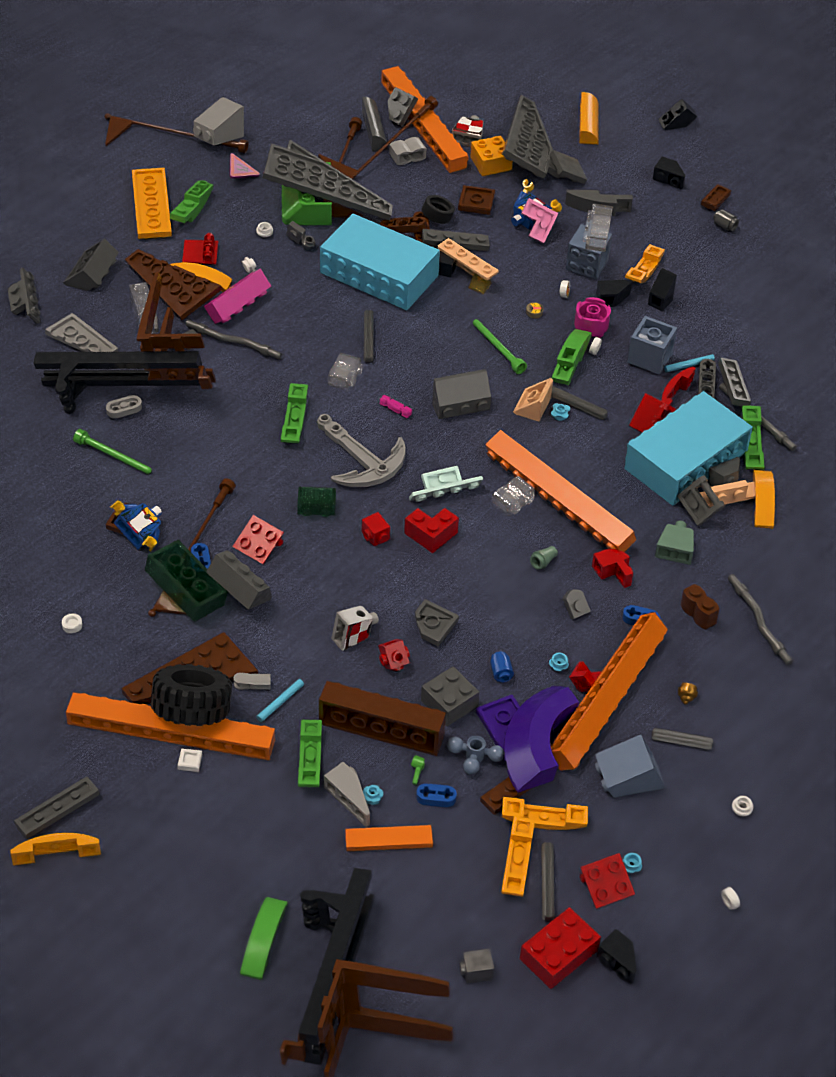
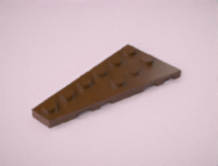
(179, 287)
(215, 653)

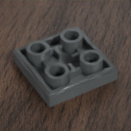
(568, 167)

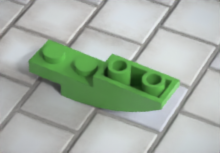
(193, 202)
(570, 355)

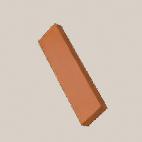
(388, 838)

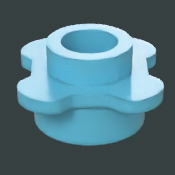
(560, 411)

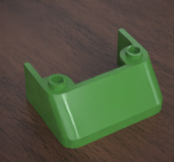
(303, 208)

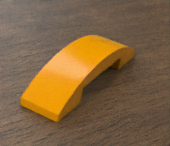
(647, 265)
(209, 273)
(764, 499)
(546, 817)
(54, 843)
(518, 856)

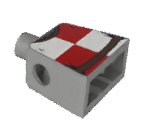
(468, 130)
(352, 626)

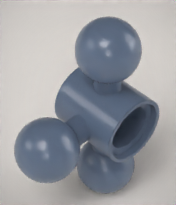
(471, 764)

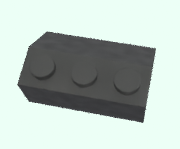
(92, 266)
(461, 394)
(239, 580)

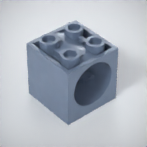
(585, 261)
(652, 345)

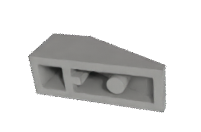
(346, 788)

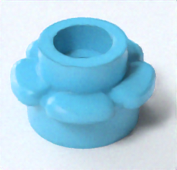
(559, 658)
(372, 799)
(634, 859)

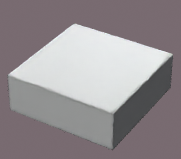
(189, 760)

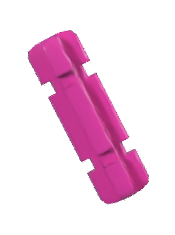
(396, 406)

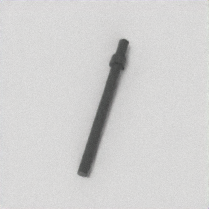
(781, 437)

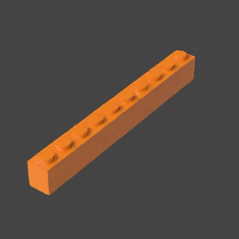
(429, 125)
(560, 492)
(607, 691)
(142, 722)

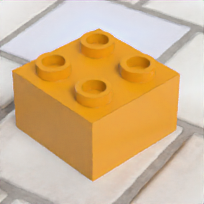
(488, 156)

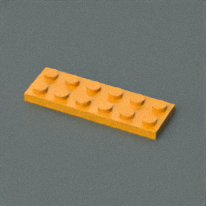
(151, 203)

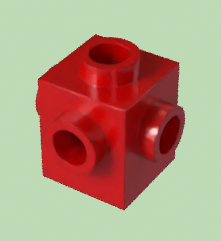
(394, 654)

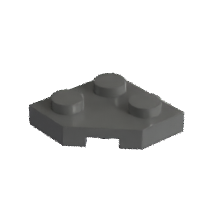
(400, 106)
(434, 622)

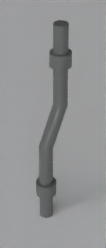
(264, 349)
(777, 647)

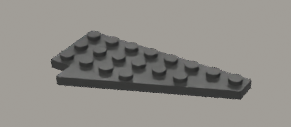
(309, 174)

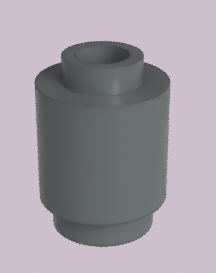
(726, 220)

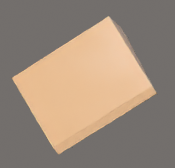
(534, 400)

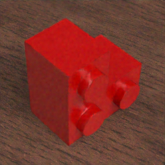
(429, 531)

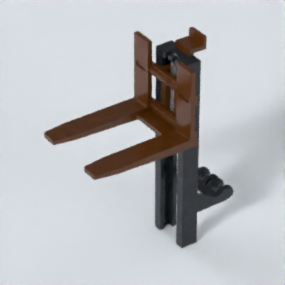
(159, 366)
(339, 980)

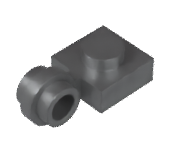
(297, 234)

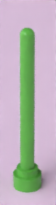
(517, 364)
(82, 437)

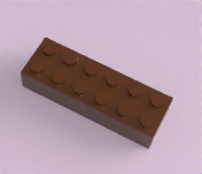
(382, 718)

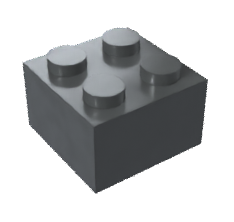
(450, 694)

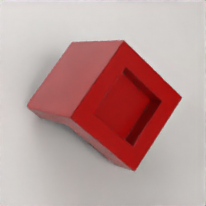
(582, 677)

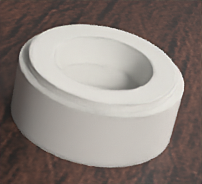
(565, 288)
(595, 346)
(72, 623)
(730, 898)

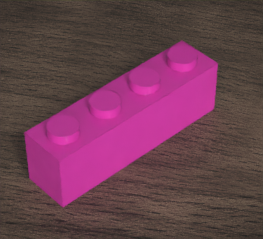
(237, 296)

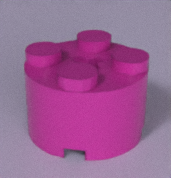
(592, 316)

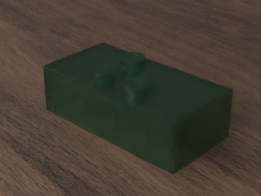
(185, 580)

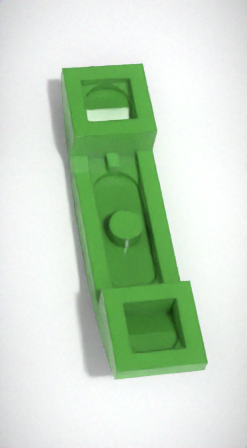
(295, 413)
(754, 456)
(310, 753)
(262, 938)

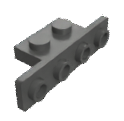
(23, 296)

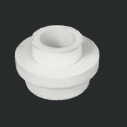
(264, 229)
(249, 264)
(744, 802)

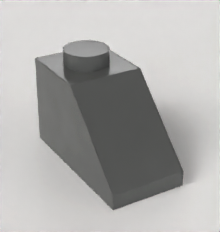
(725, 472)

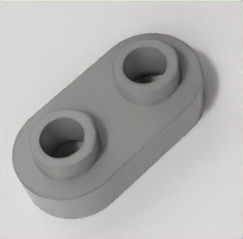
(124, 406)

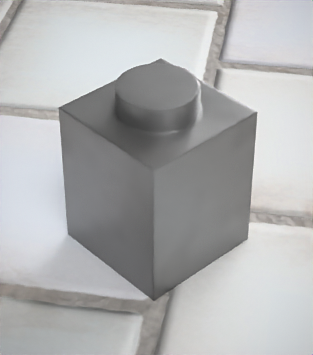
(477, 966)

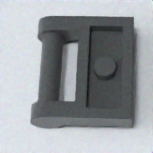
(696, 504)

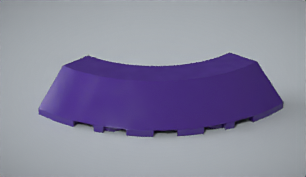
(528, 736)

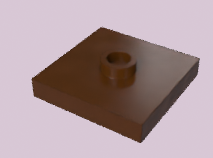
(476, 200)

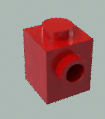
(375, 529)

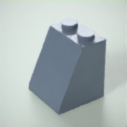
(629, 768)

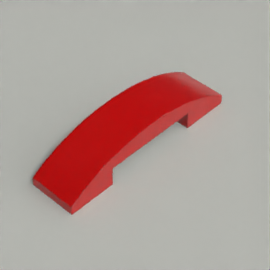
(682, 381)

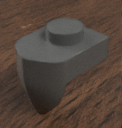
(575, 603)

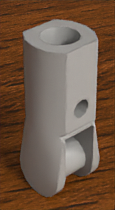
(252, 681)

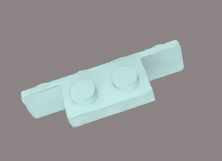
(443, 481)

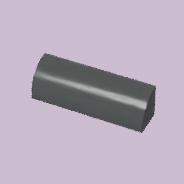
(373, 124)

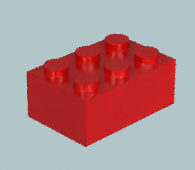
(560, 948)

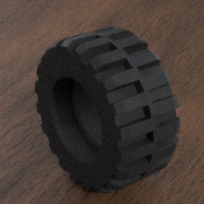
(191, 695)

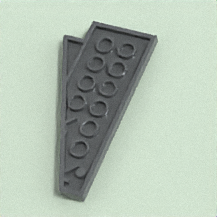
(528, 141)

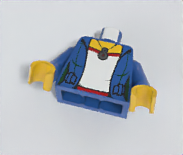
(520, 202)
(138, 523)

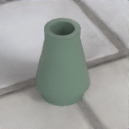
(542, 558)

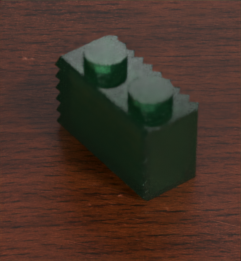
(316, 501)

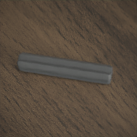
(682, 738)

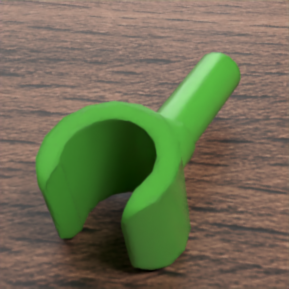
(418, 763)

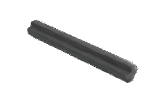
(368, 336)
(579, 403)
(547, 857)

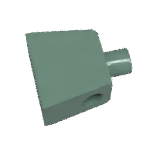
(676, 543)

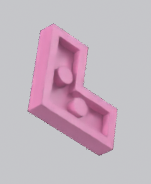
(543, 218)

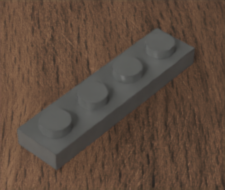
(466, 240)
(734, 382)
(56, 807)

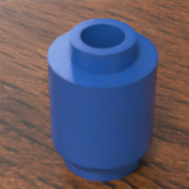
(501, 667)

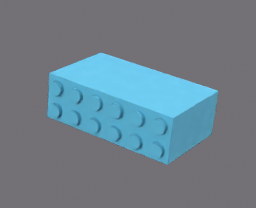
(379, 261)
(686, 446)

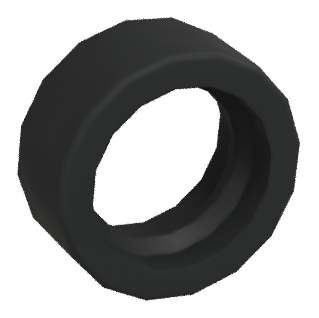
(438, 209)

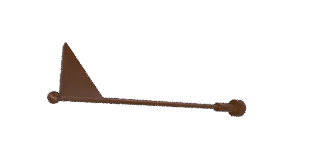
(430, 103)
(119, 125)
(337, 209)
(165, 602)

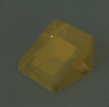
(479, 284)

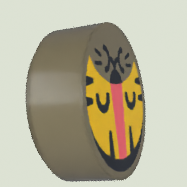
(534, 310)

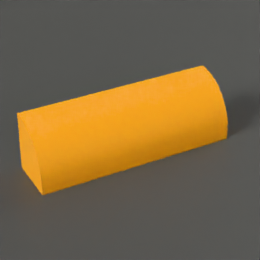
(589, 119)

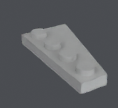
(79, 335)

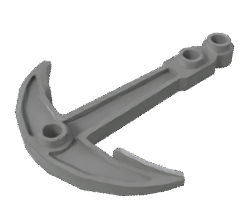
(377, 470)

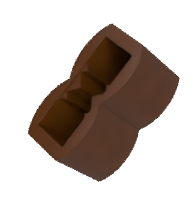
(699, 606)

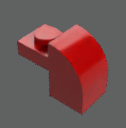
(613, 562)

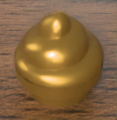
(687, 692)

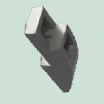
(584, 199)

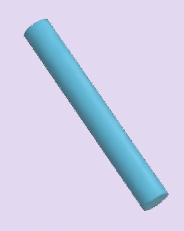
(685, 364)
(280, 700)

